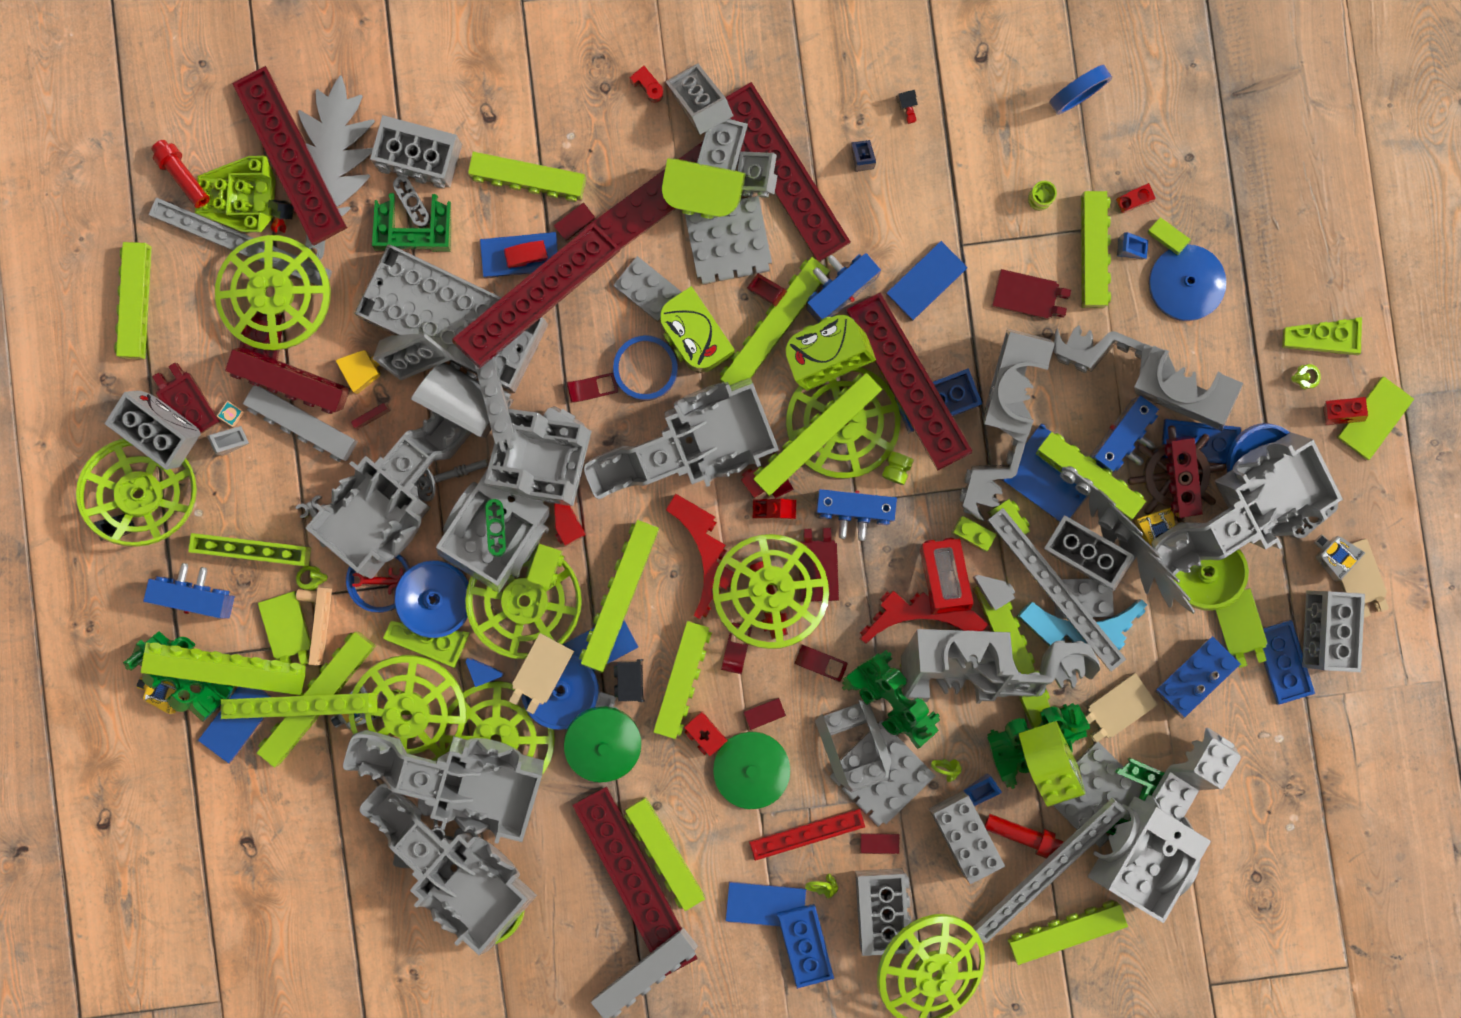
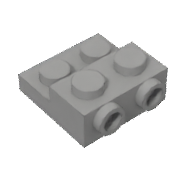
(759, 173)

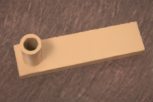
(322, 598)

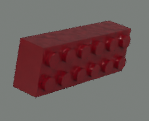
(287, 379)

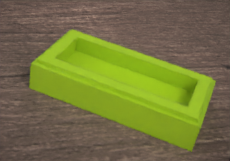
(1169, 236)

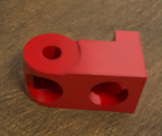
(648, 83)
(1136, 198)

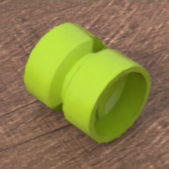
(1042, 195)
(897, 468)

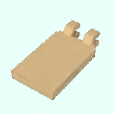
(1366, 579)
(540, 671)
(1120, 707)

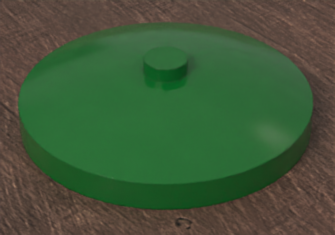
(602, 744)
(751, 770)

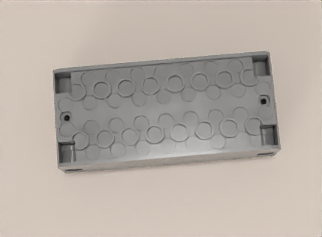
(423, 299)

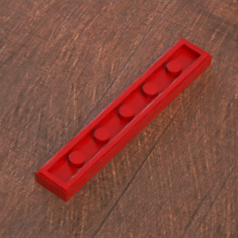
(807, 834)

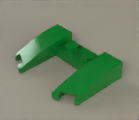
(434, 238)
(1142, 774)

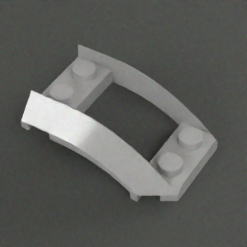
(844, 720)

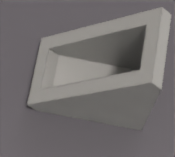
(228, 440)

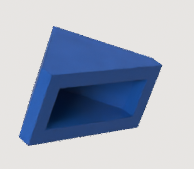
(1132, 246)
(481, 672)
(982, 789)

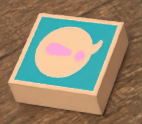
(230, 413)

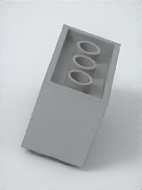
(416, 152)
(1333, 631)
(966, 837)
(872, 903)

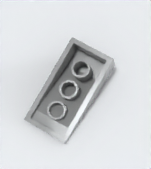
(699, 98)
(409, 354)

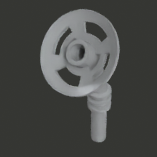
(430, 480)

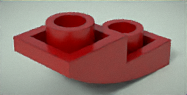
(525, 253)

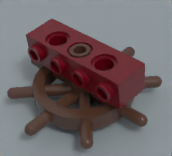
(1180, 476)

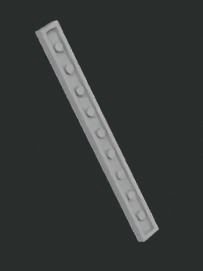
(226, 237)
(1056, 589)
(1049, 869)

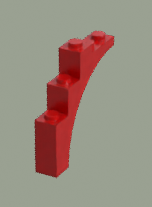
(699, 523)
(898, 610)

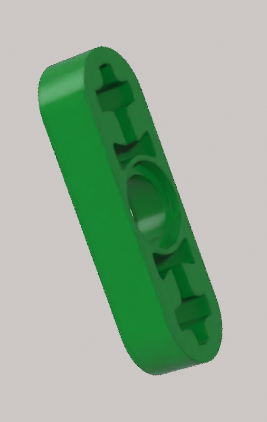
(491, 542)

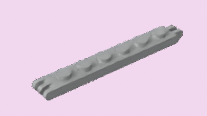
(495, 403)

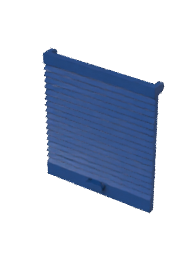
(1043, 482)

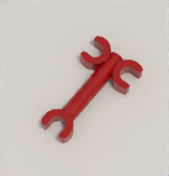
(392, 581)

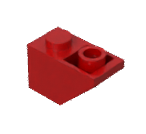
(774, 509)

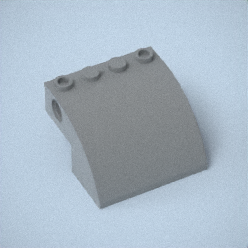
(456, 398)
(544, 459)

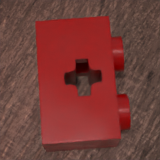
(1345, 411)
(715, 740)

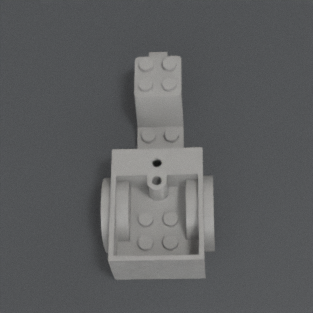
(1157, 376)
(1008, 412)
(726, 435)
(1264, 498)
(379, 506)
(466, 528)
(988, 664)
(475, 783)
(1158, 849)
(472, 902)

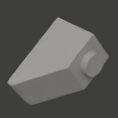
(995, 591)

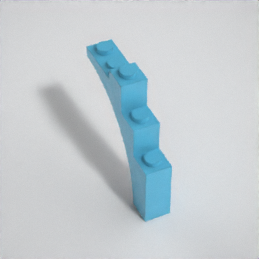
(1054, 629)

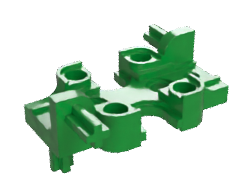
(878, 681)
(201, 703)
(1011, 759)

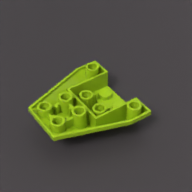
(239, 194)

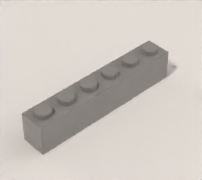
(298, 421)
(644, 974)

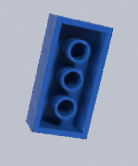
(957, 393)

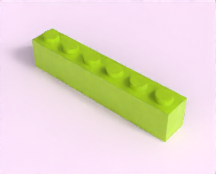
(527, 176)
(1095, 249)
(133, 300)
(1061, 454)
(249, 549)
(681, 680)
(665, 854)
(1068, 932)

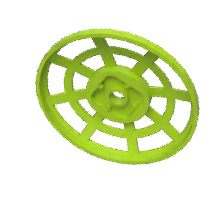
(283, 296)
(848, 433)
(124, 493)
(766, 602)
(523, 615)
(414, 703)
(499, 725)
(929, 964)

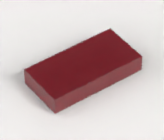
(574, 221)
(766, 289)
(370, 416)
(764, 713)
(879, 843)

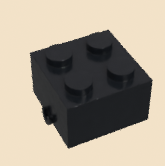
(629, 680)

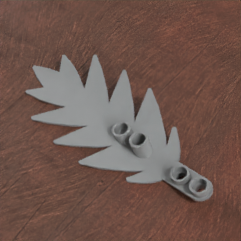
(330, 140)
(1117, 526)

